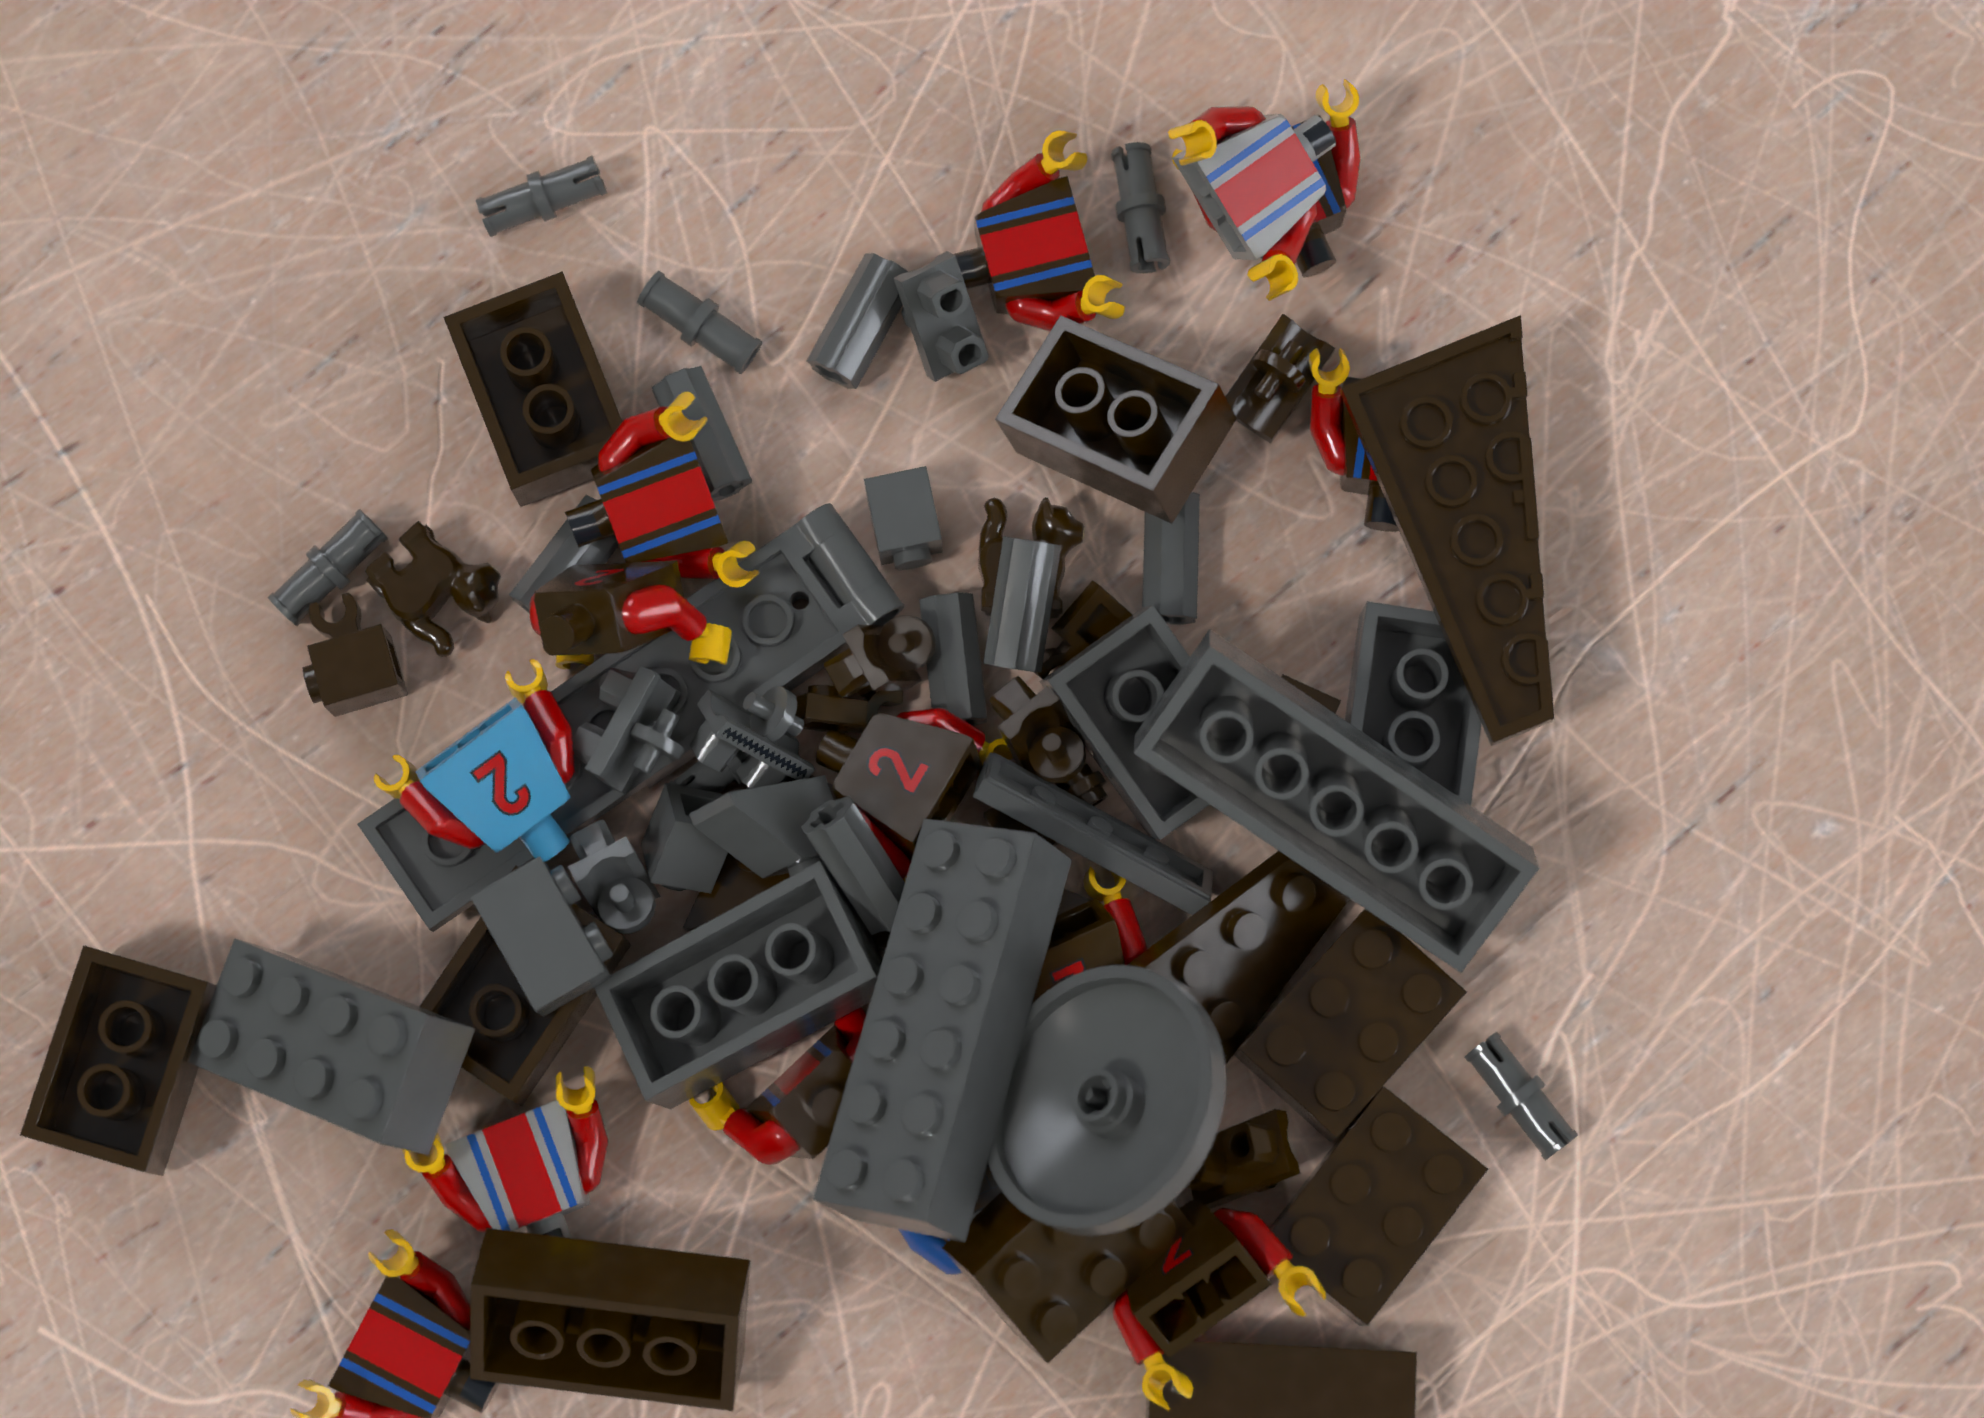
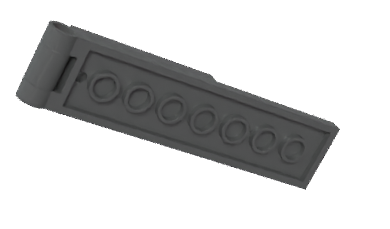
(767, 649)

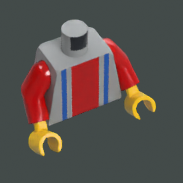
(1256, 184)
(525, 1167)

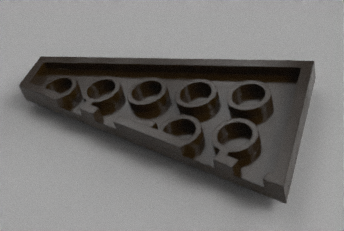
(1461, 486)
(1246, 944)

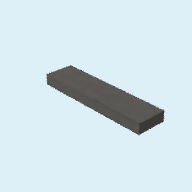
(1094, 834)

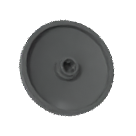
(1109, 1101)

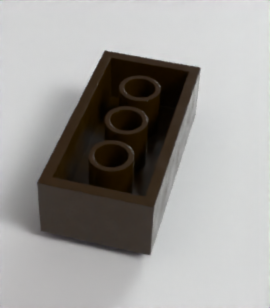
(608, 1319)

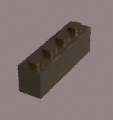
(1289, 1382)

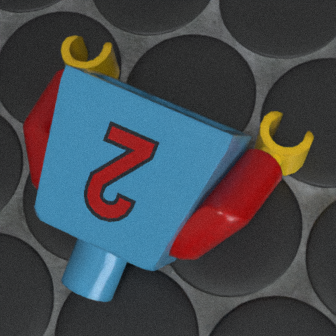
(497, 777)

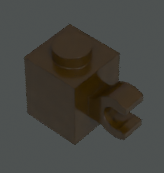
(352, 666)

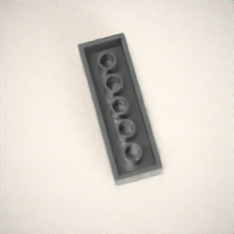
(1335, 801)
(943, 1029)

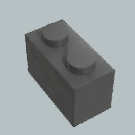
(543, 936)

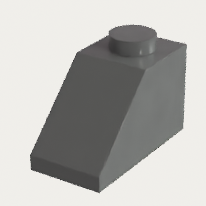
(765, 825)

